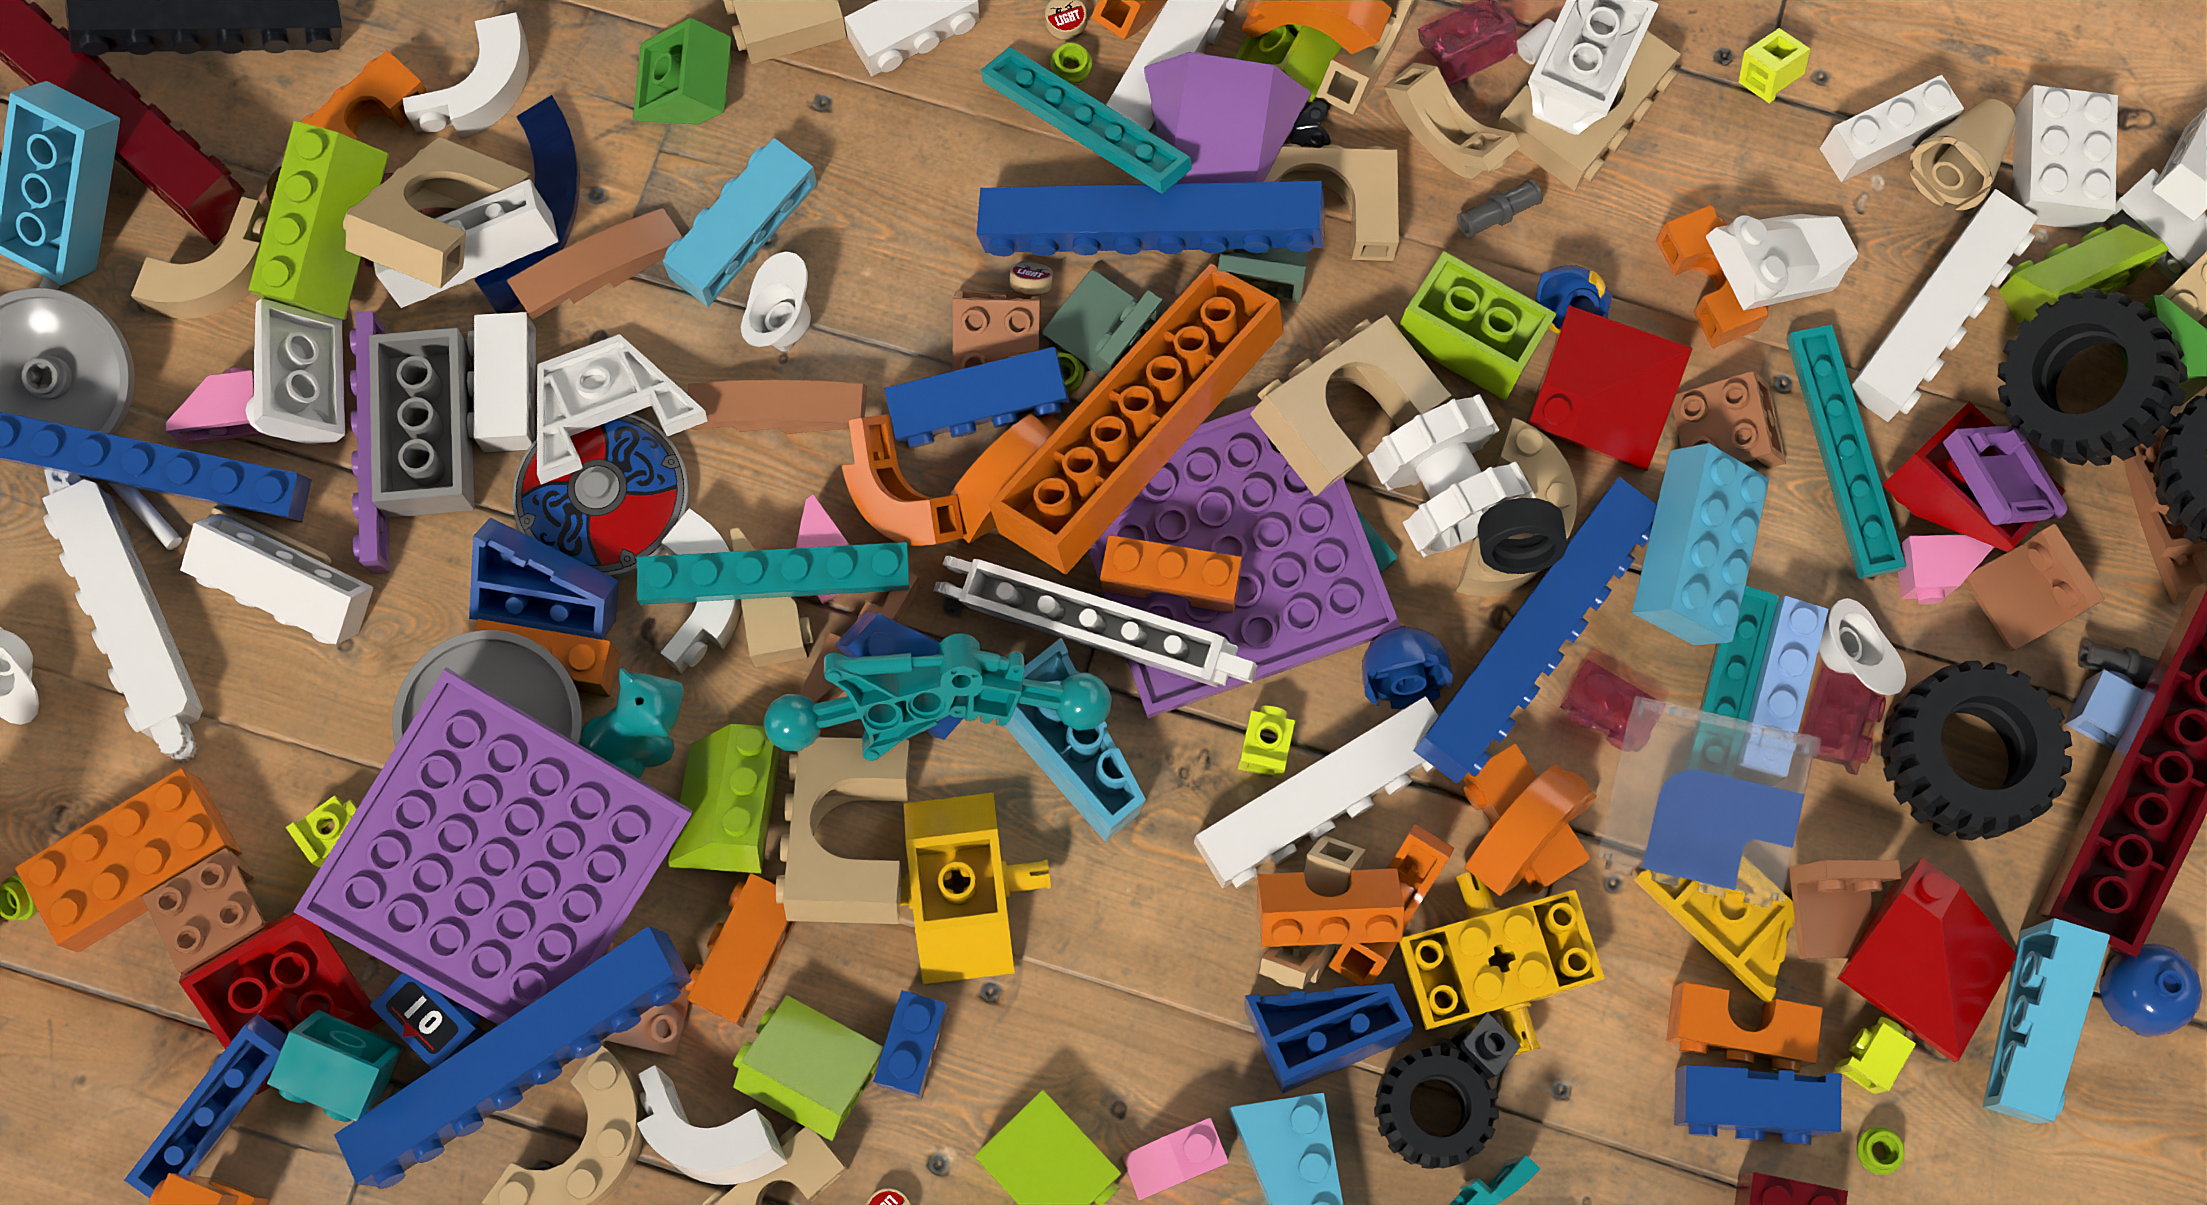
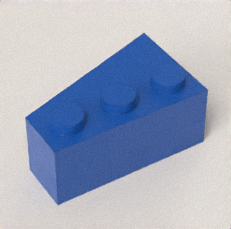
(537, 586)
(880, 635)
(1326, 1030)
(1757, 1103)

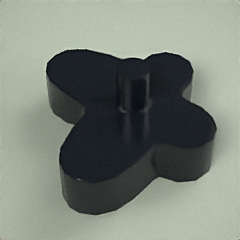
(1309, 127)

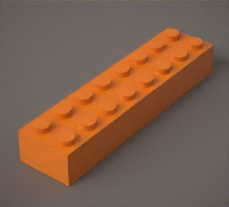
(1137, 418)

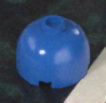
(1405, 667)
(2152, 991)

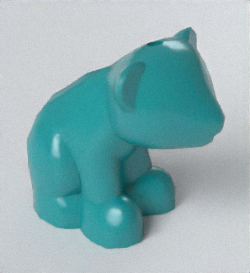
(639, 726)

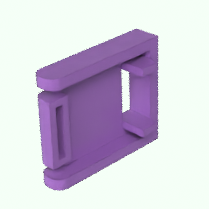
(2006, 485)

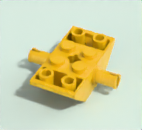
(968, 931)
(1543, 950)

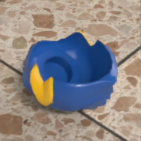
(1572, 287)

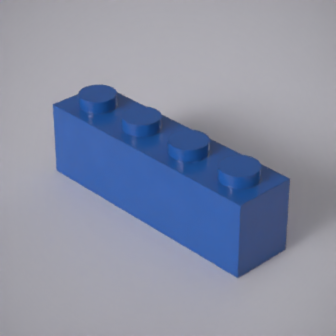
(977, 396)
(211, 1106)

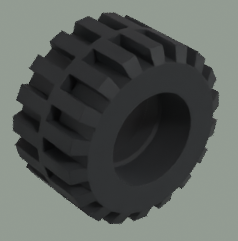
(1474, 1096)

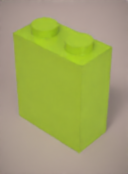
(806, 1066)
(1048, 1159)

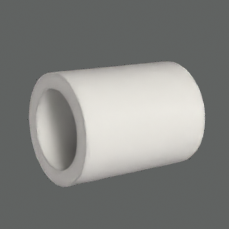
(1533, 42)

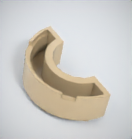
(1550, 481)
(605, 1153)

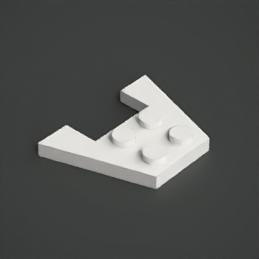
(598, 387)

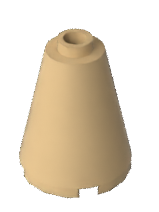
(1964, 156)

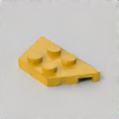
(1739, 934)

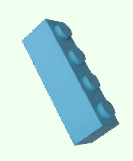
(739, 221)

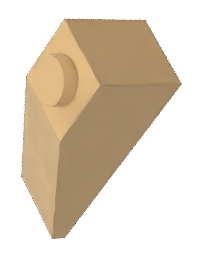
(772, 624)

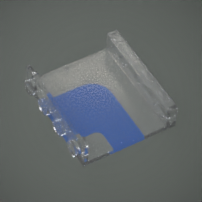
(1707, 800)

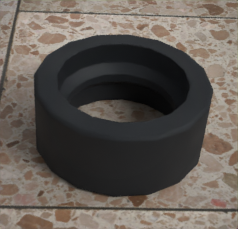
(1516, 518)

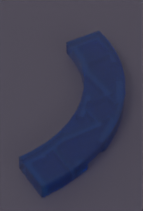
(558, 185)

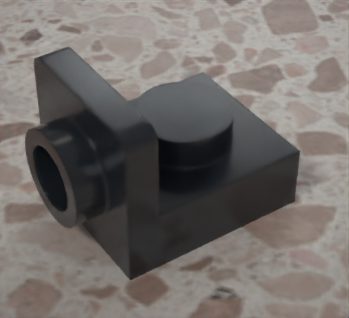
(1486, 1044)

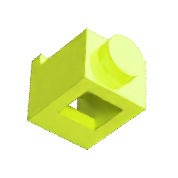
(1773, 64)
(1263, 757)
(309, 829)
(1877, 1056)

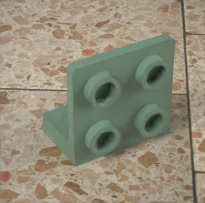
(1275, 272)
(1101, 323)

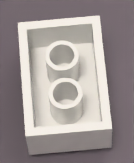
(2066, 156)

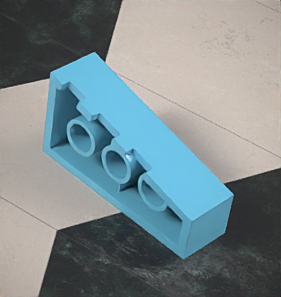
(1081, 762)
(2043, 1018)
(1290, 1149)

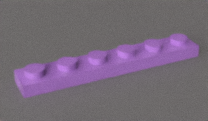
(372, 542)

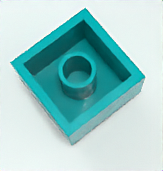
(335, 1066)

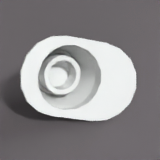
(776, 303)
(1858, 647)
(17, 693)

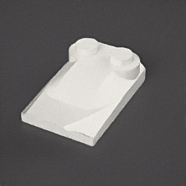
(1587, 60)
(1782, 257)
(297, 375)

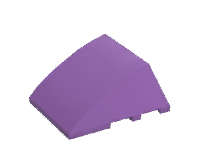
(1224, 114)

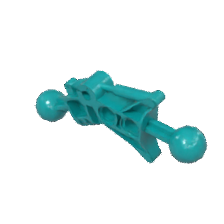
(909, 694)

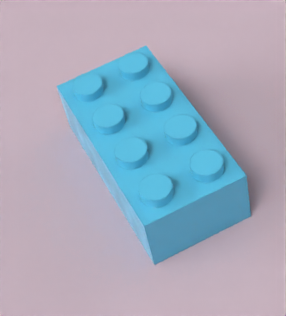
(55, 181)
(1701, 545)

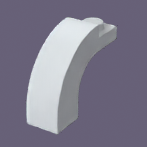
(489, 88)
(709, 619)
(715, 1155)

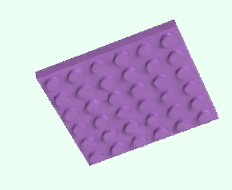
(1305, 558)
(491, 854)

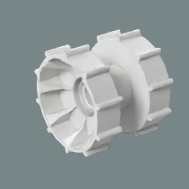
(1439, 453)

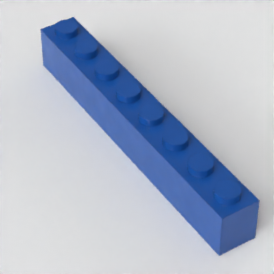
(1140, 218)
(153, 467)
(1536, 632)
(513, 1058)

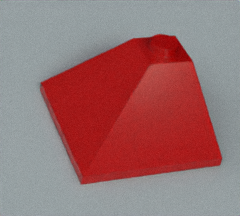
(1608, 387)
(1938, 492)
(1930, 959)
(282, 977)

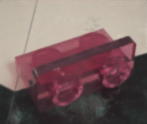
(1470, 39)
(1601, 702)
(1843, 719)

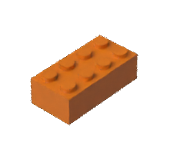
(102, 870)

